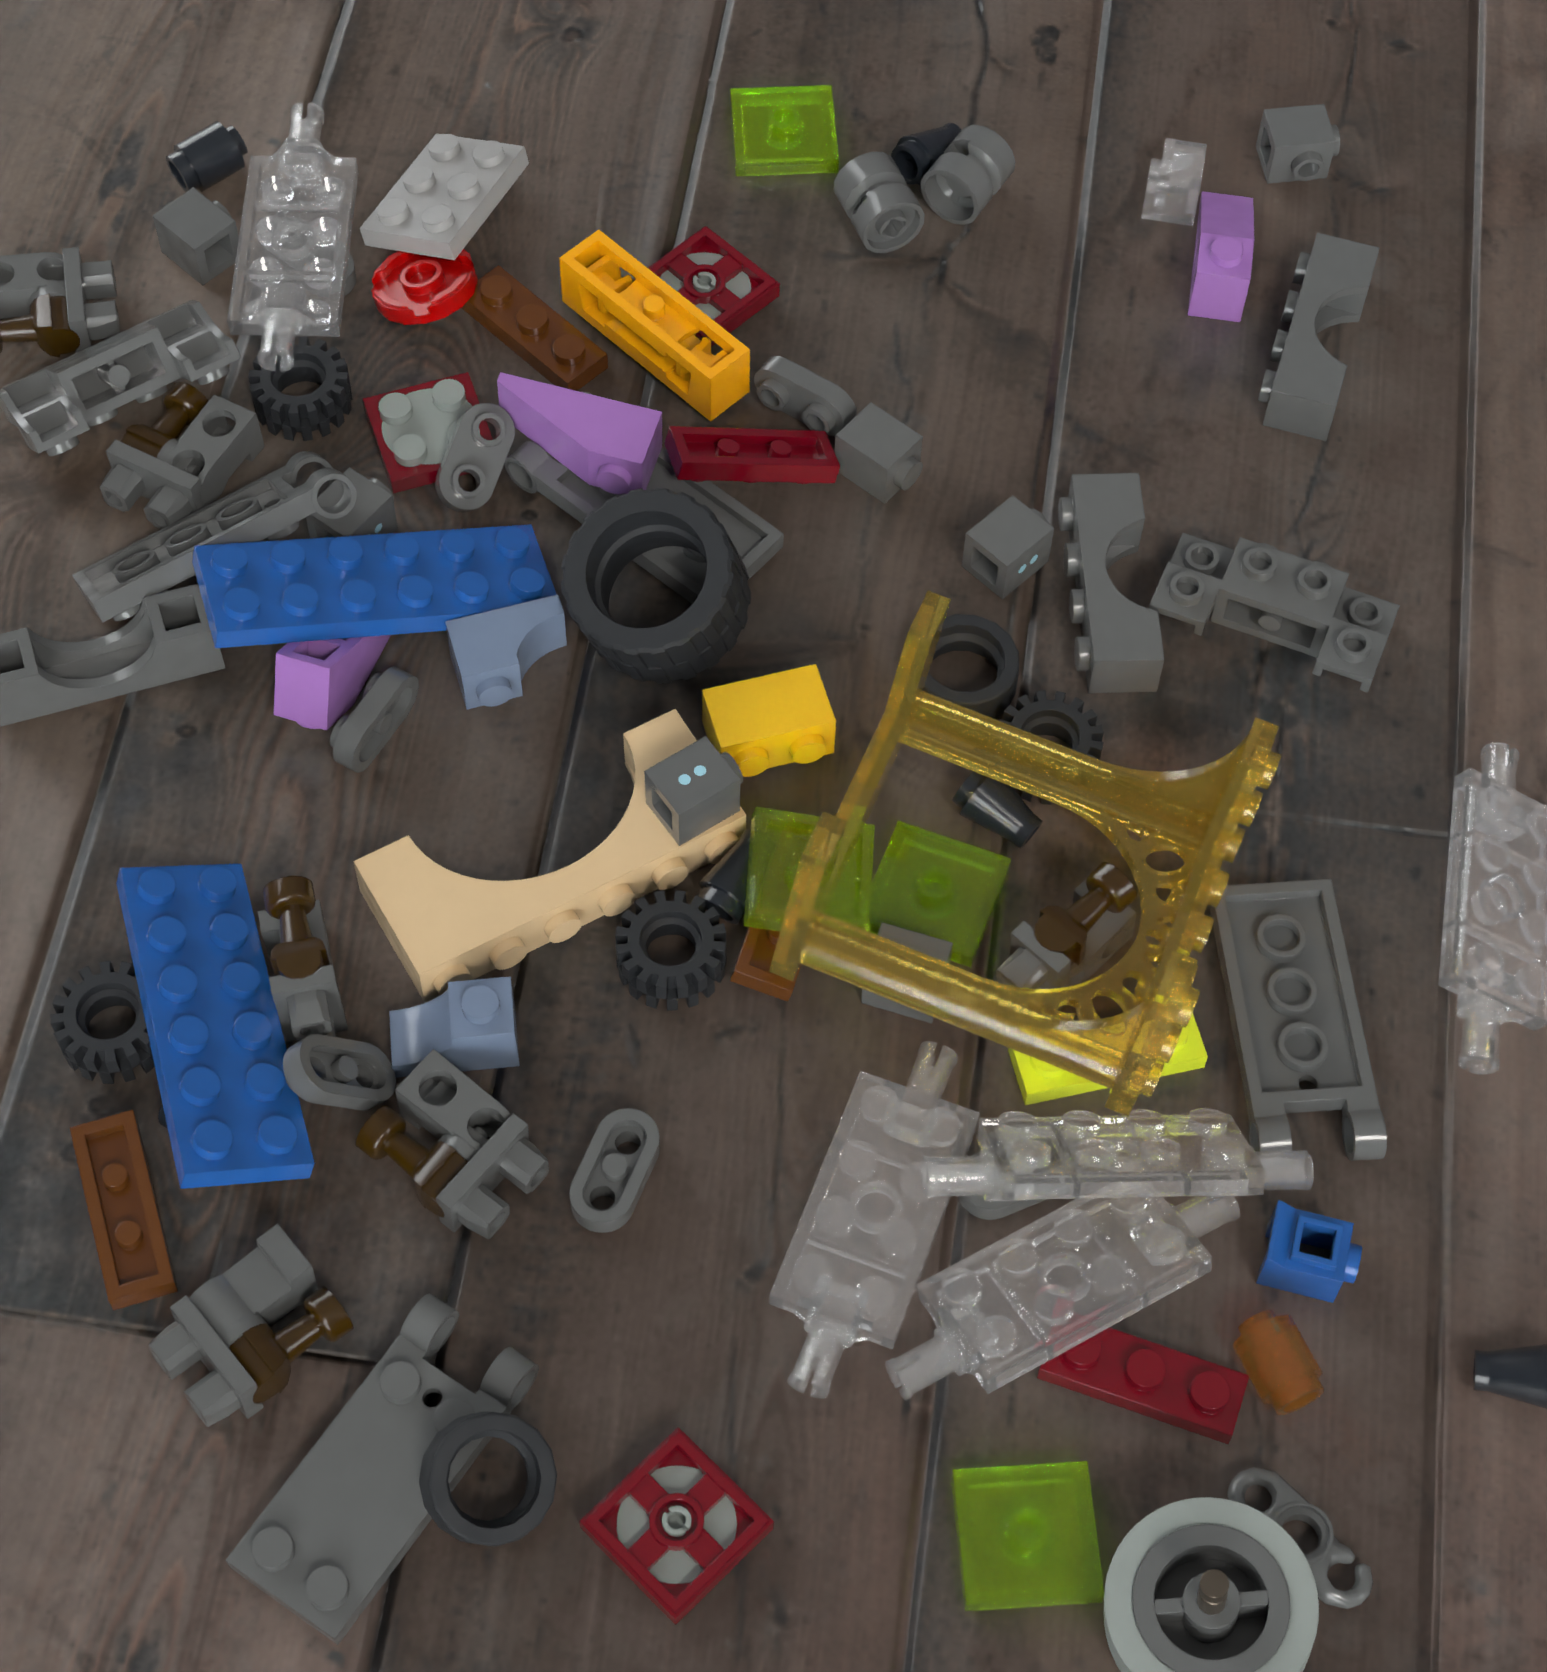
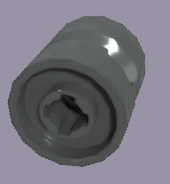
(968, 174)
(879, 202)

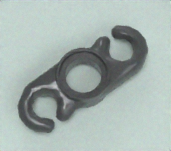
(1290, 1506)

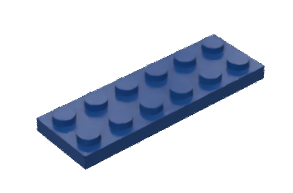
(365, 583)
(212, 1026)

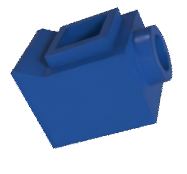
(1302, 1272)

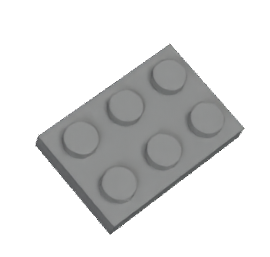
(444, 196)

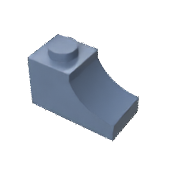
(499, 647)
(466, 1024)

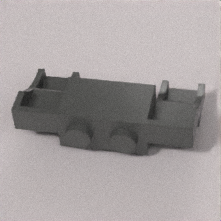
(132, 365)
(1277, 600)

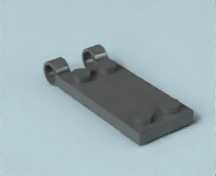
(250, 514)
(673, 565)
(1295, 1013)
(357, 1492)

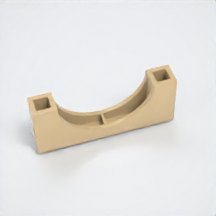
(466, 926)

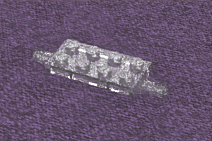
(293, 242)
(1495, 907)
(1114, 1159)
(868, 1217)
(1057, 1286)

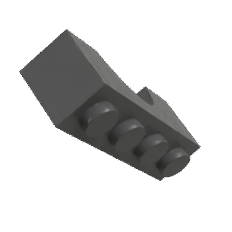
(1308, 378)
(1118, 638)
(158, 646)

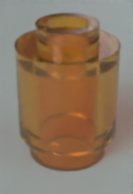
(1278, 1362)

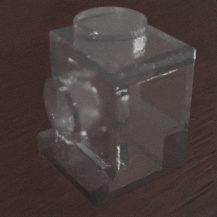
(1175, 183)

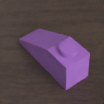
(1222, 257)
(591, 435)
(323, 678)

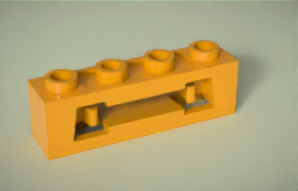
(654, 325)

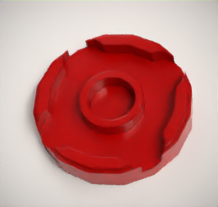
(422, 287)

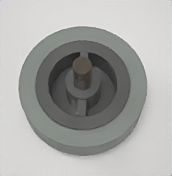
(1210, 1593)

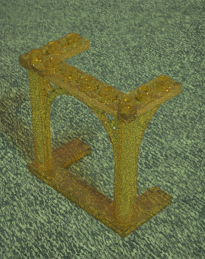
(1176, 811)

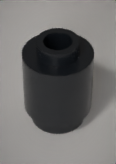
(207, 157)

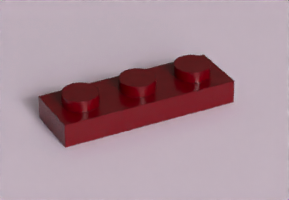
(751, 455)
(1152, 1382)

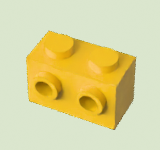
(771, 719)

